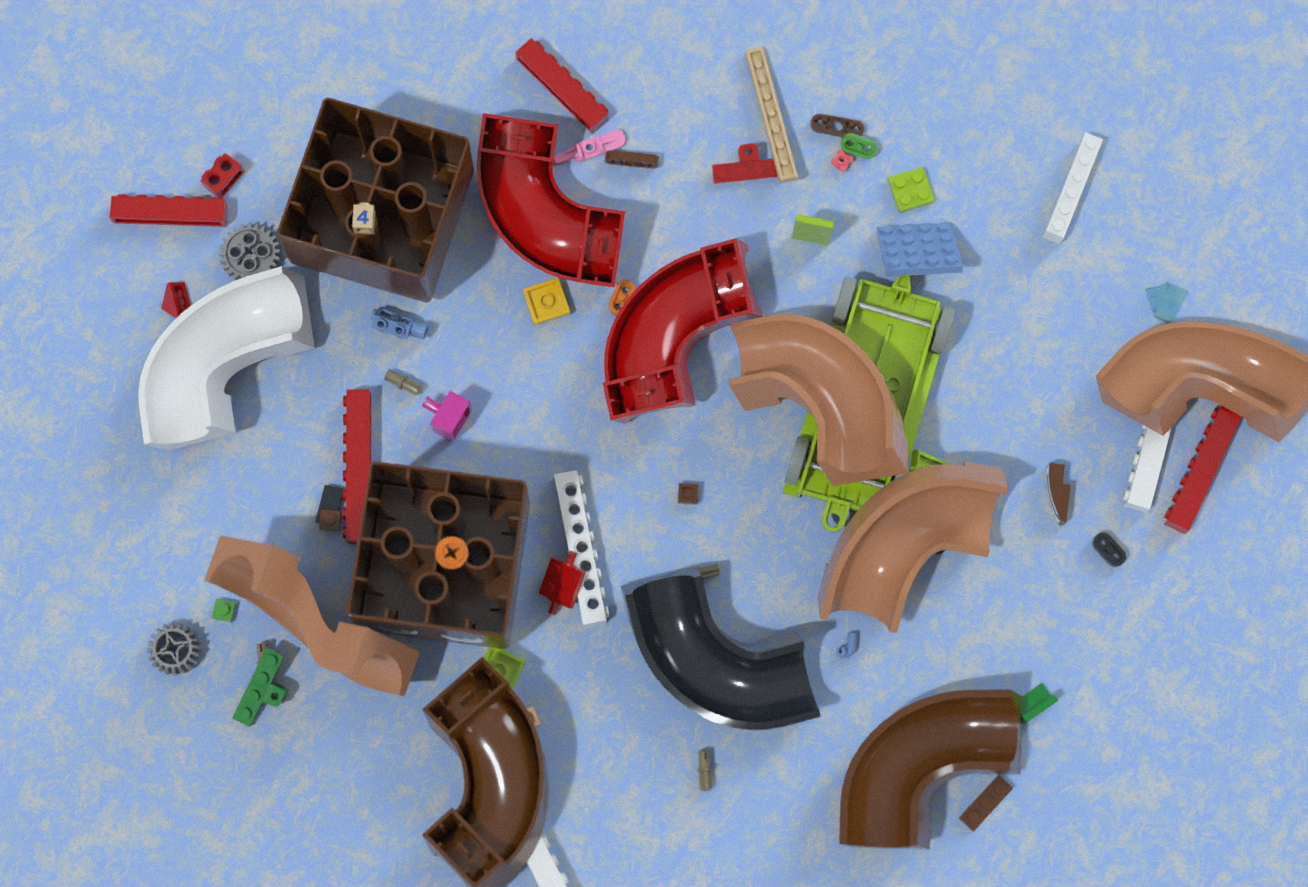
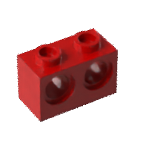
(226, 178)

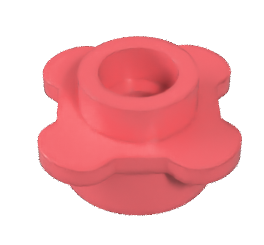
(843, 166)

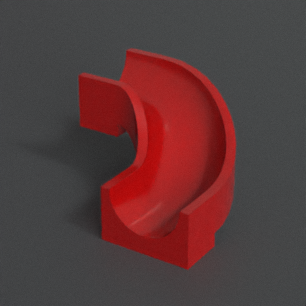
(533, 212)
(663, 323)

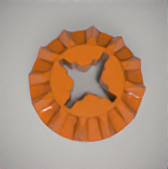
(442, 551)

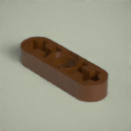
(825, 118)
(631, 159)

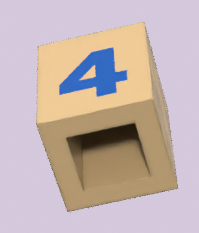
(363, 218)

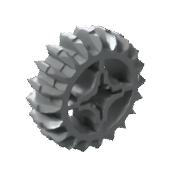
(180, 664)

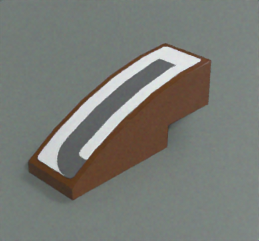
(1057, 491)

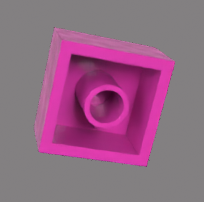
(449, 415)

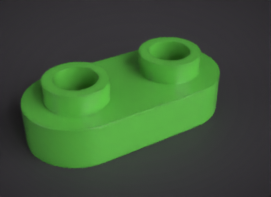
(858, 146)

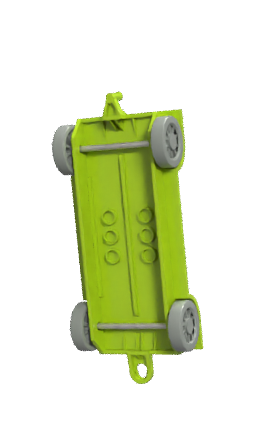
(904, 341)

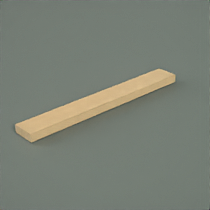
(771, 115)

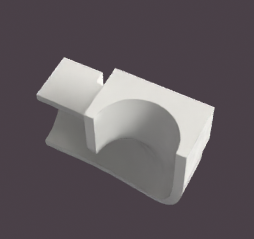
(209, 343)

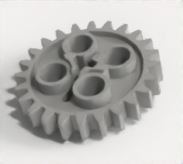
(237, 243)

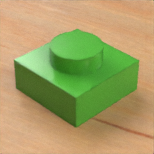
(224, 610)

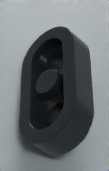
(1110, 548)

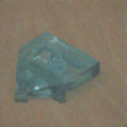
(1166, 301)

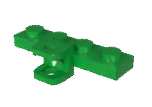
(261, 688)

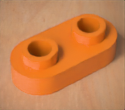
(619, 297)

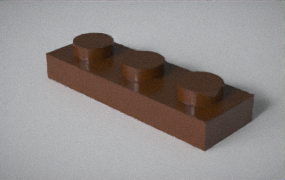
(985, 803)

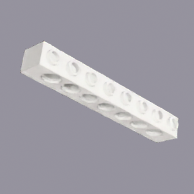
(563, 482)

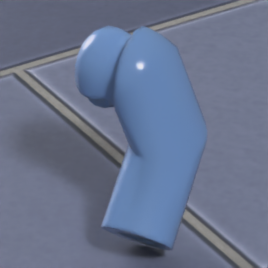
(849, 648)

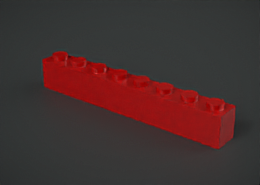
(356, 458)
(1202, 469)

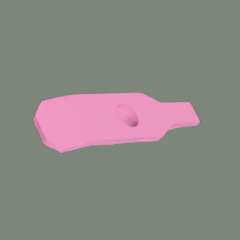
(601, 144)

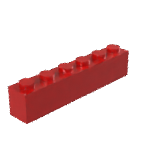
(562, 85)
(168, 211)

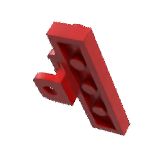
(747, 168)

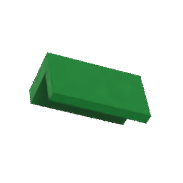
(1036, 702)

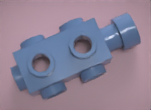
(396, 325)

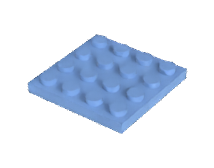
(919, 249)

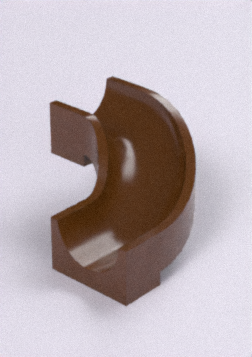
(916, 753)
(503, 778)

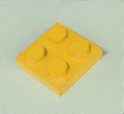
(546, 301)

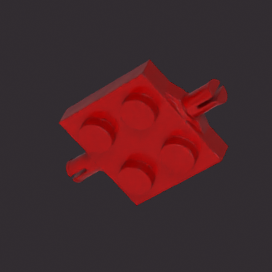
(562, 582)

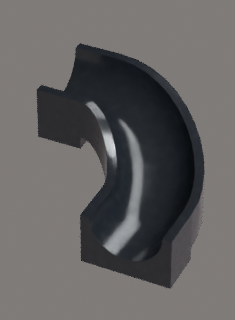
(707, 669)

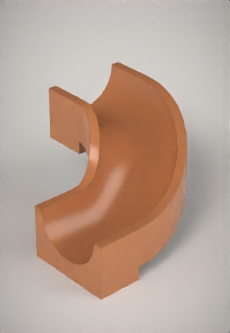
(1210, 361)
(834, 382)
(901, 529)
(274, 585)

